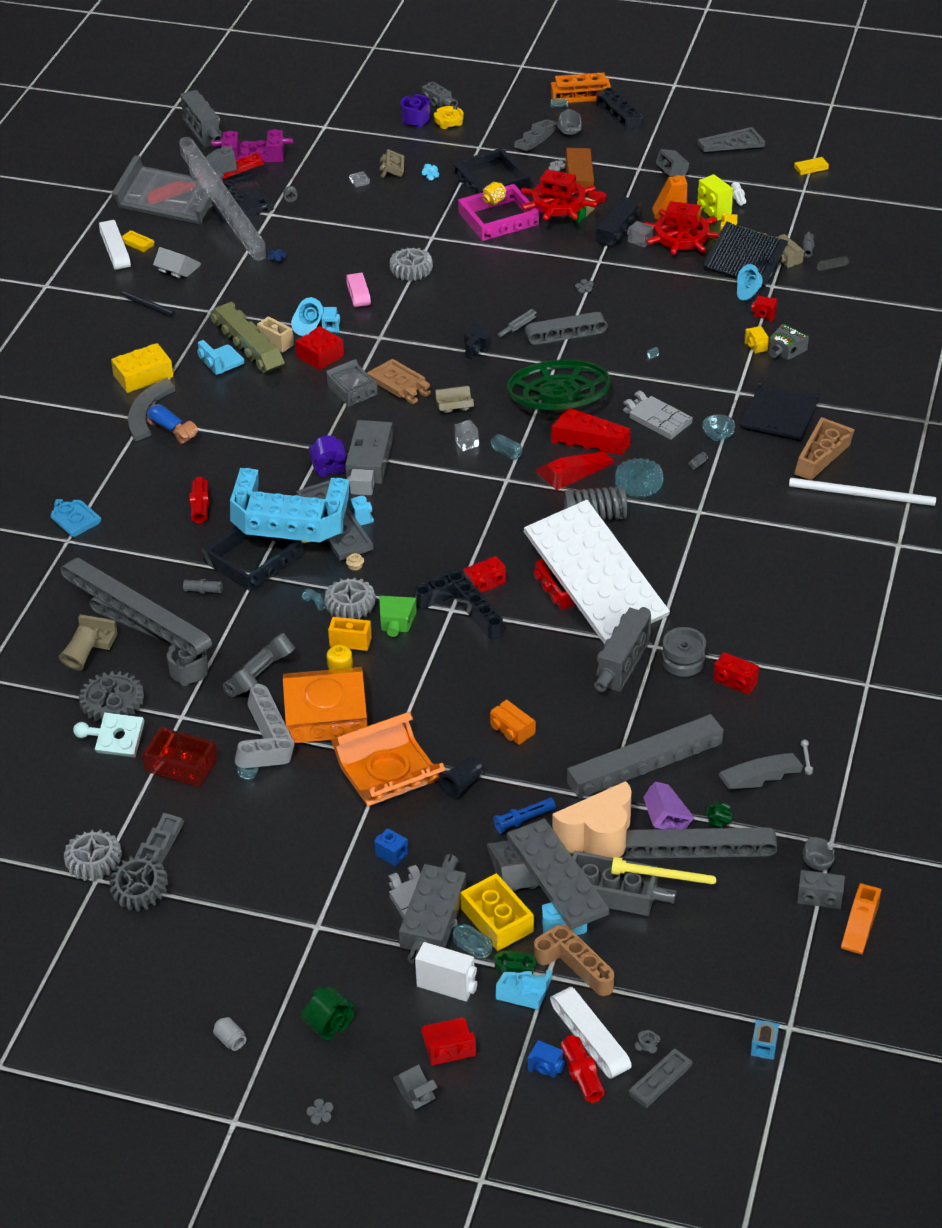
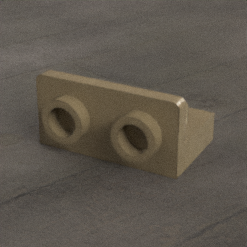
(392, 163)

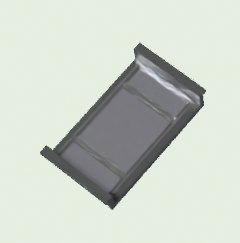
(162, 193)

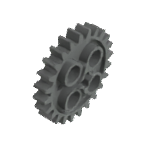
(111, 695)

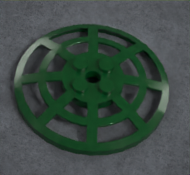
(559, 387)

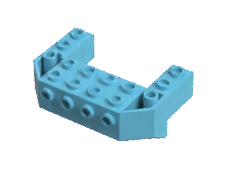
(286, 514)

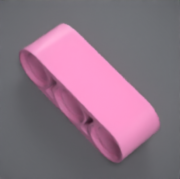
(358, 289)

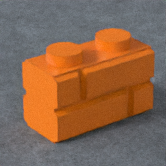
(512, 722)

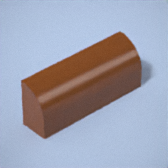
(579, 163)

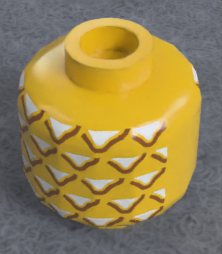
(494, 193)

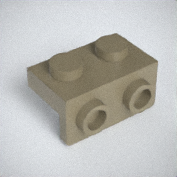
(453, 398)
(105, 630)

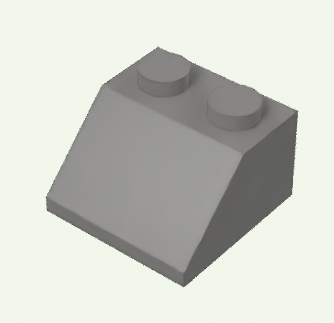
(174, 262)

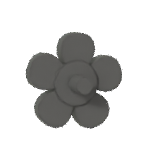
(584, 286)
(321, 1111)

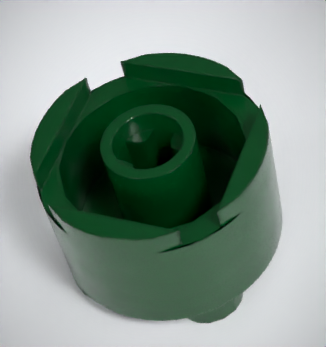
(328, 1012)

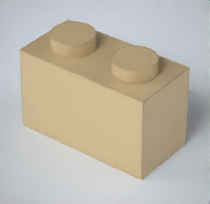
(277, 333)

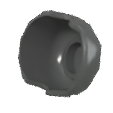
(817, 854)

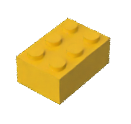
(142, 367)
(497, 911)

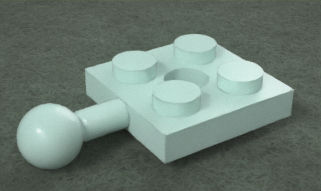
(106, 734)

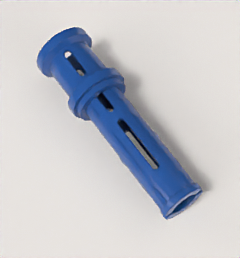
(516, 817)

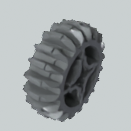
(140, 871)

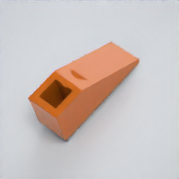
(861, 918)

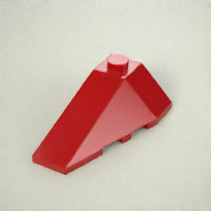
(573, 468)

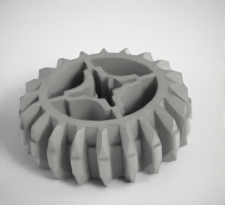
(411, 264)
(350, 598)
(92, 855)

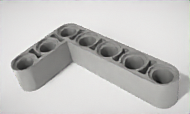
(277, 742)

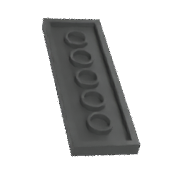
(353, 536)
(558, 874)

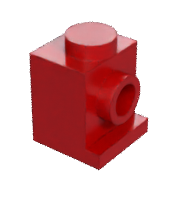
(764, 307)

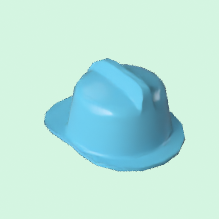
(748, 281)
(307, 316)

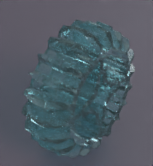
(639, 477)

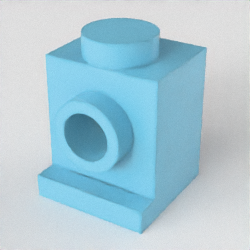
(330, 319)
(361, 510)

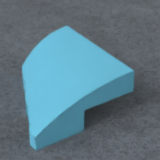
(523, 988)

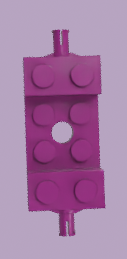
(269, 150)

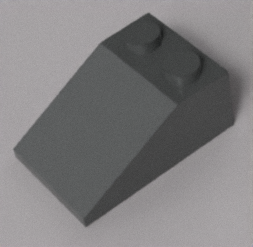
(510, 866)

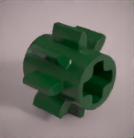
(719, 814)

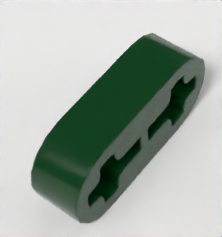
(514, 962)

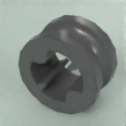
(286, 192)

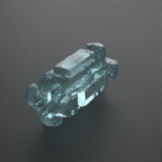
(559, 102)

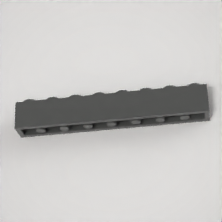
(644, 756)

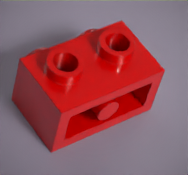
(487, 574)
(736, 673)

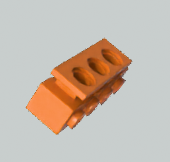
(579, 90)

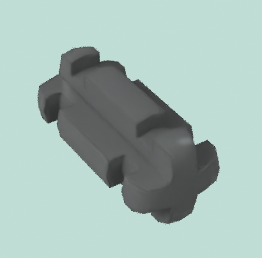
(698, 460)

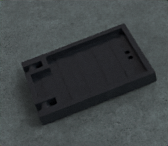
(246, 193)

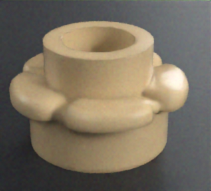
(355, 561)

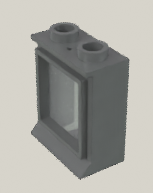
(351, 383)

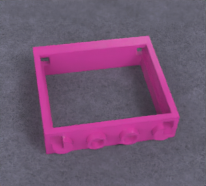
(475, 203)

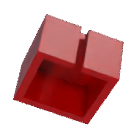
(319, 348)

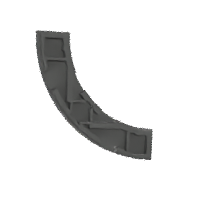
(139, 408)

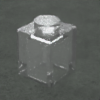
(639, 233)
(466, 435)

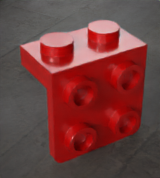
(448, 1041)

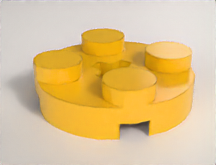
(448, 117)

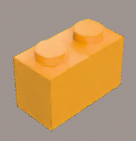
(350, 633)

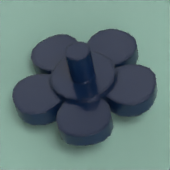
(277, 255)

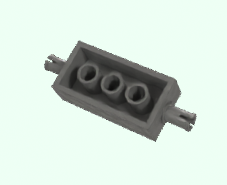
(200, 118)
(623, 649)
(625, 891)
(432, 907)

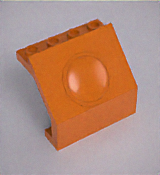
(324, 703)
(385, 760)

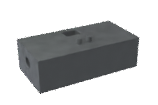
(370, 448)

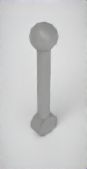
(808, 769)

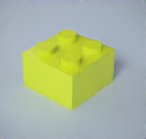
(715, 196)

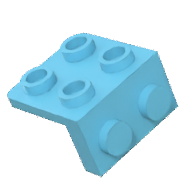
(220, 358)

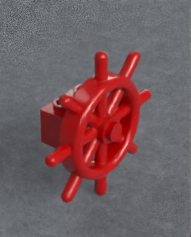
(560, 191)
(684, 223)

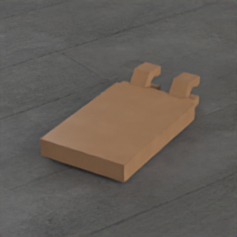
(400, 380)

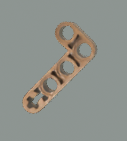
(565, 944)

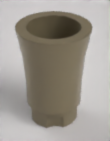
(78, 649)

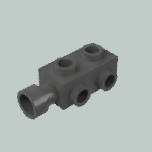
(438, 95)

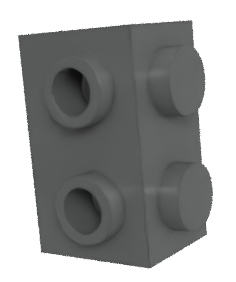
(672, 162)
(821, 889)

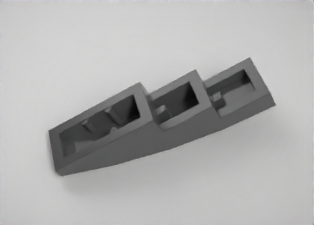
(539, 132)
(757, 771)
(161, 838)

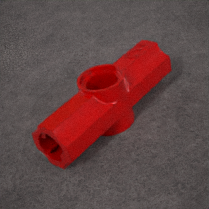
(199, 500)
(582, 1069)

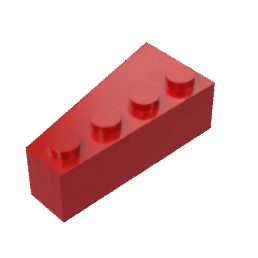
(590, 432)

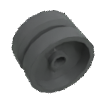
(684, 651)

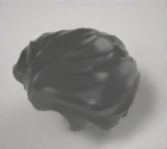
(569, 122)

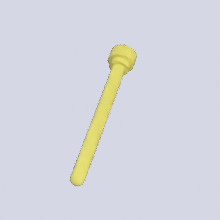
(620, 866)

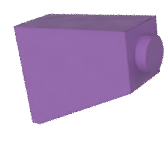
(666, 808)

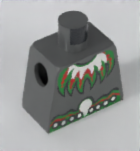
(787, 343)

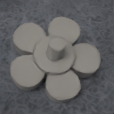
(557, 165)

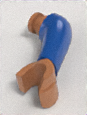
(161, 415)

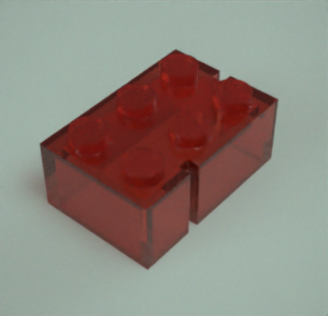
(184, 764)

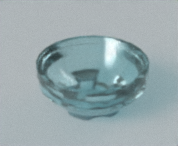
(720, 424)

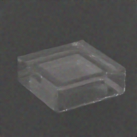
(359, 179)

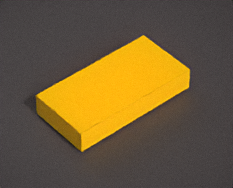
(811, 166)
(137, 241)

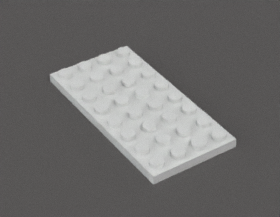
(593, 567)

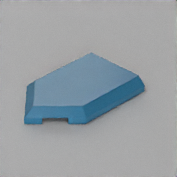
(74, 516)

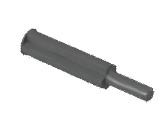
(519, 322)

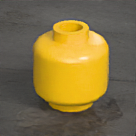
(339, 657)

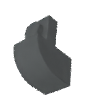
(415, 1087)

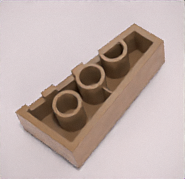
(823, 446)

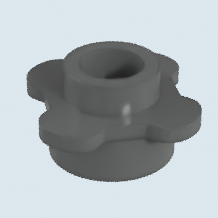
(647, 1036)

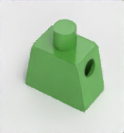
(397, 614)

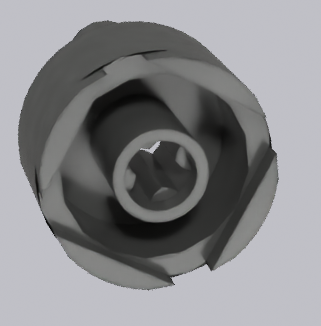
(185, 667)

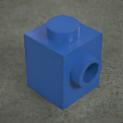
(391, 846)

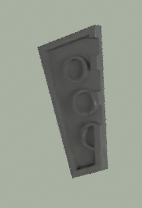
(732, 140)

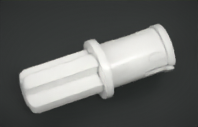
(738, 193)

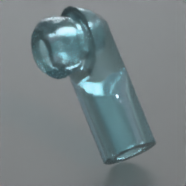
(316, 597)

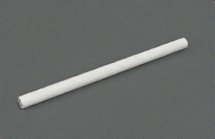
(861, 491)

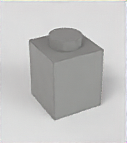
(361, 482)

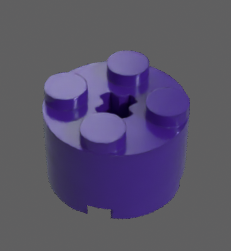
(415, 110)
(328, 455)

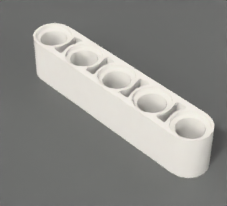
(114, 244)
(592, 1032)

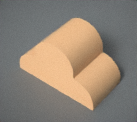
(596, 823)

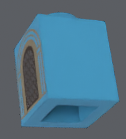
(765, 1039)

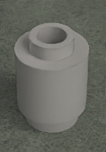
(229, 1033)

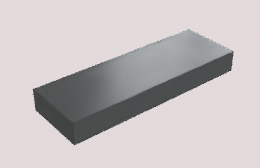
(660, 1078)

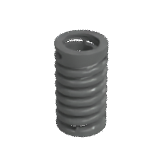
(600, 497)

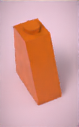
(673, 190)

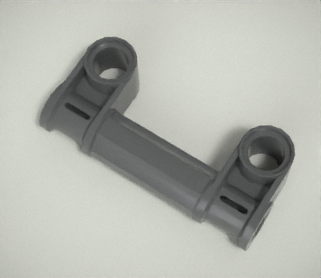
(245, 676)

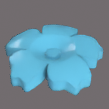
(430, 171)

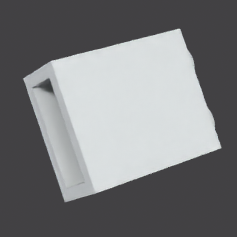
(445, 971)

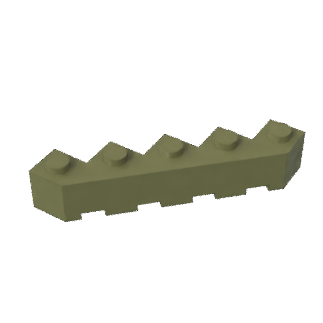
(246, 336)

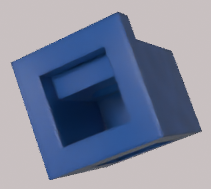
(546, 1059)

